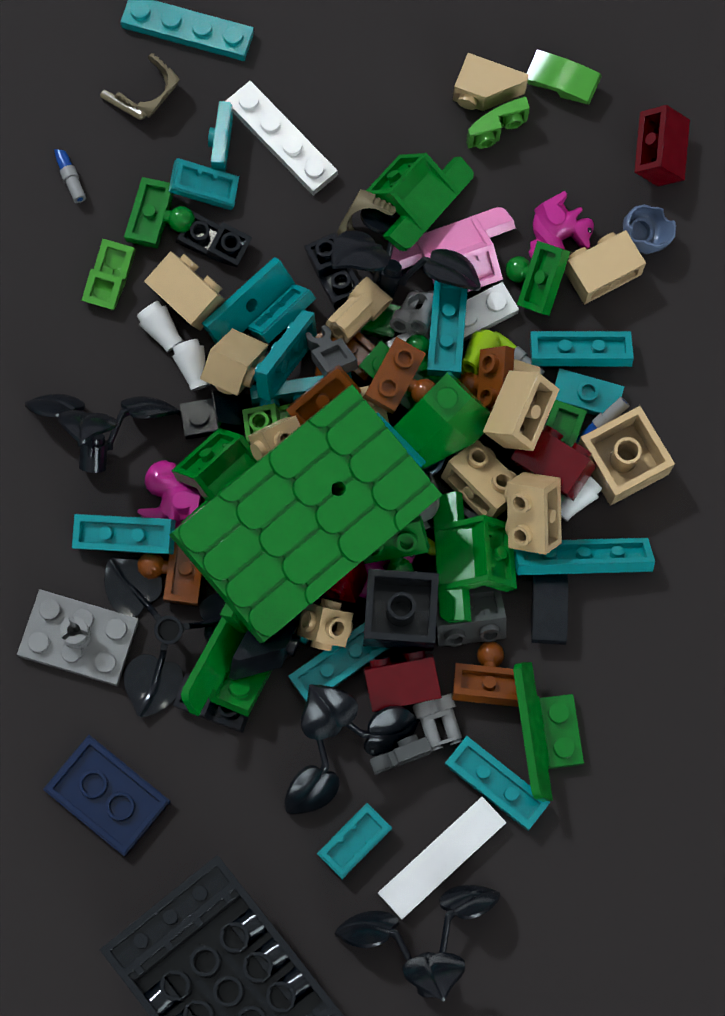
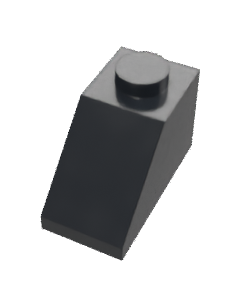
(257, 658)

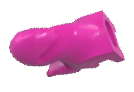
(555, 223)
(177, 498)

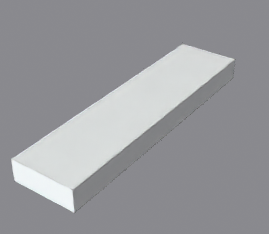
(441, 858)

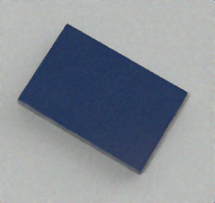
(107, 795)

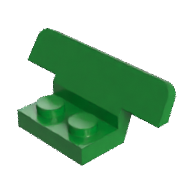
(418, 193)
(215, 463)
(469, 556)
(212, 680)
(548, 731)

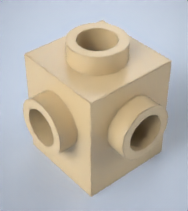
(325, 624)

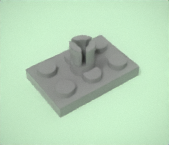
(78, 637)

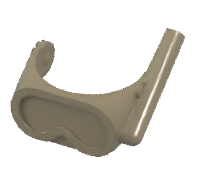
(148, 108)
(364, 200)

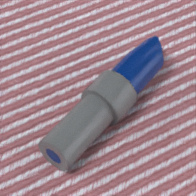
(70, 176)
(608, 415)

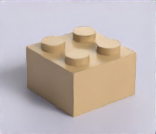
(626, 455)

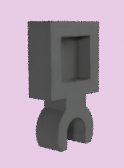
(329, 353)
(409, 750)

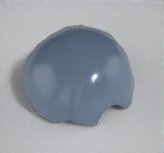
(649, 228)

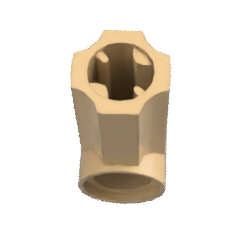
(363, 304)

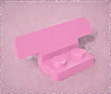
(468, 238)

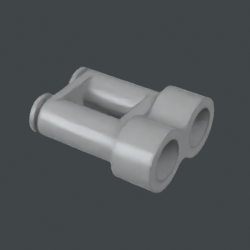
(412, 319)
(437, 708)

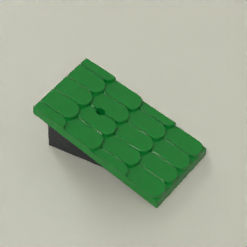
(305, 514)

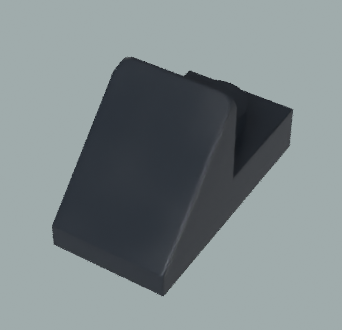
(206, 416)

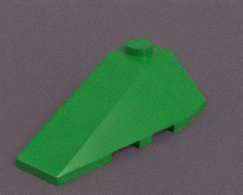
(443, 421)

